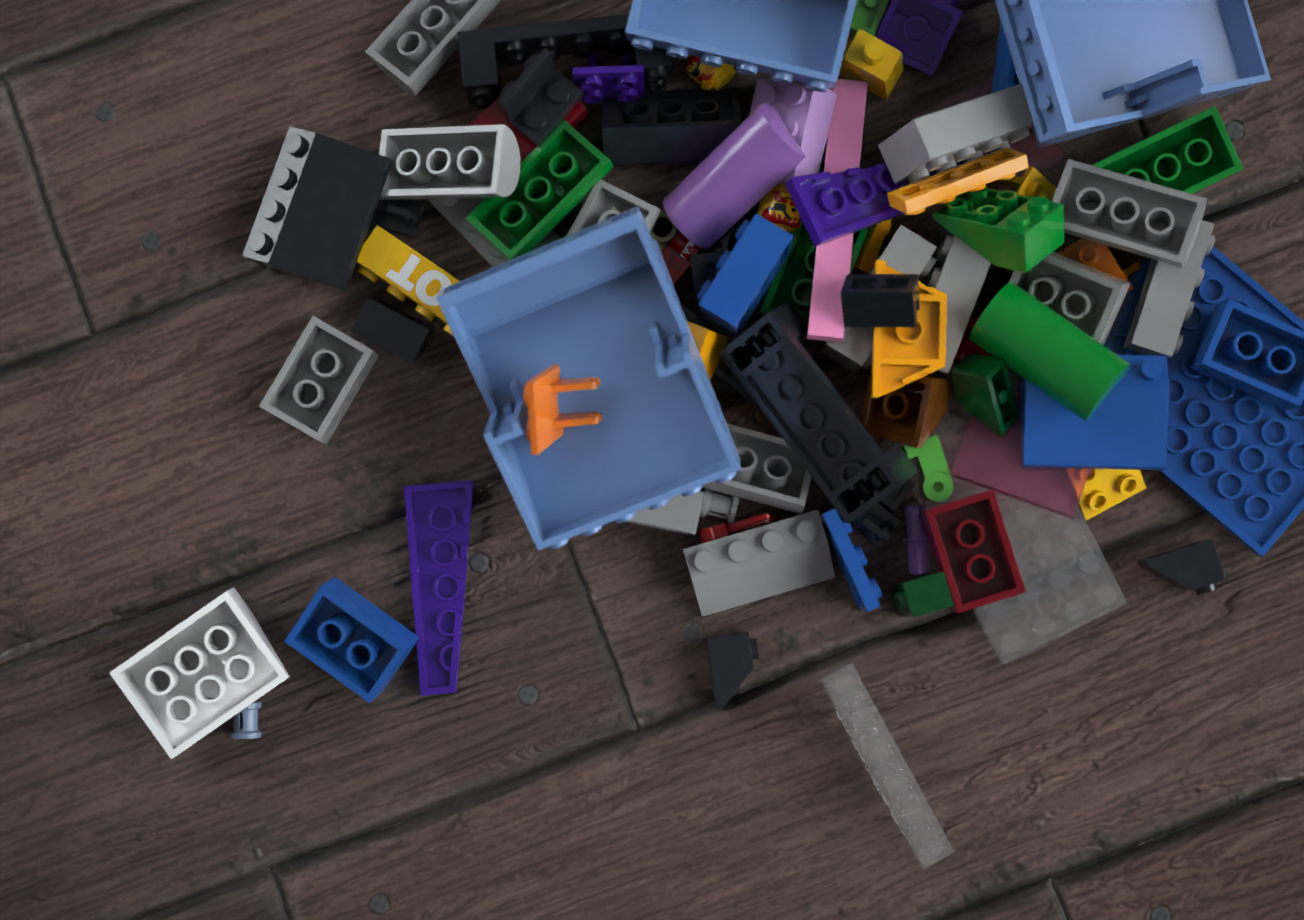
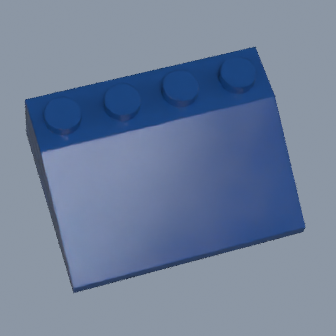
(1120, 434)

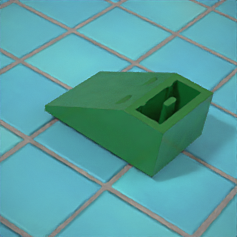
(1005, 226)

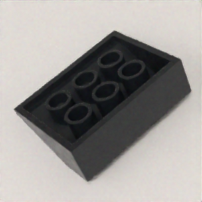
(317, 208)

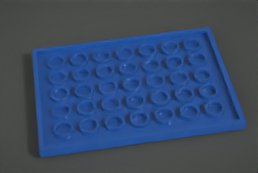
(1225, 446)

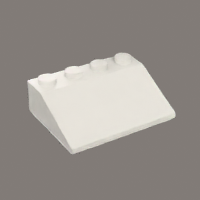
(201, 673)

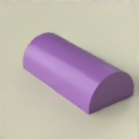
(733, 177)

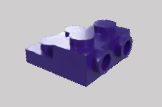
(920, 30)

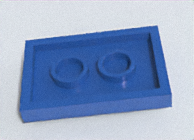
(851, 561)

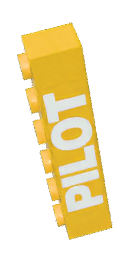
(405, 272)

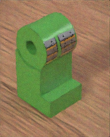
(933, 470)

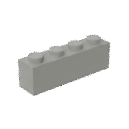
(1166, 300)

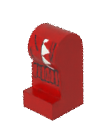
(677, 256)

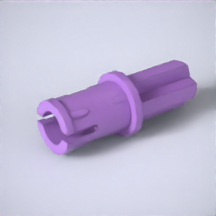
(916, 541)

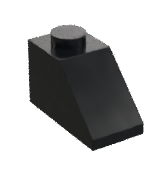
(1188, 567)
(730, 663)

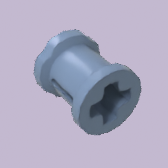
(246, 723)

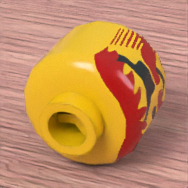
(708, 76)
(780, 209)

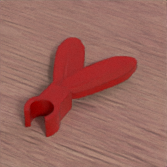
(724, 530)

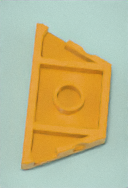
(909, 353)

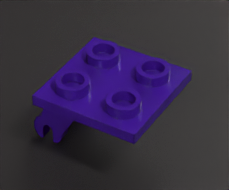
(610, 82)

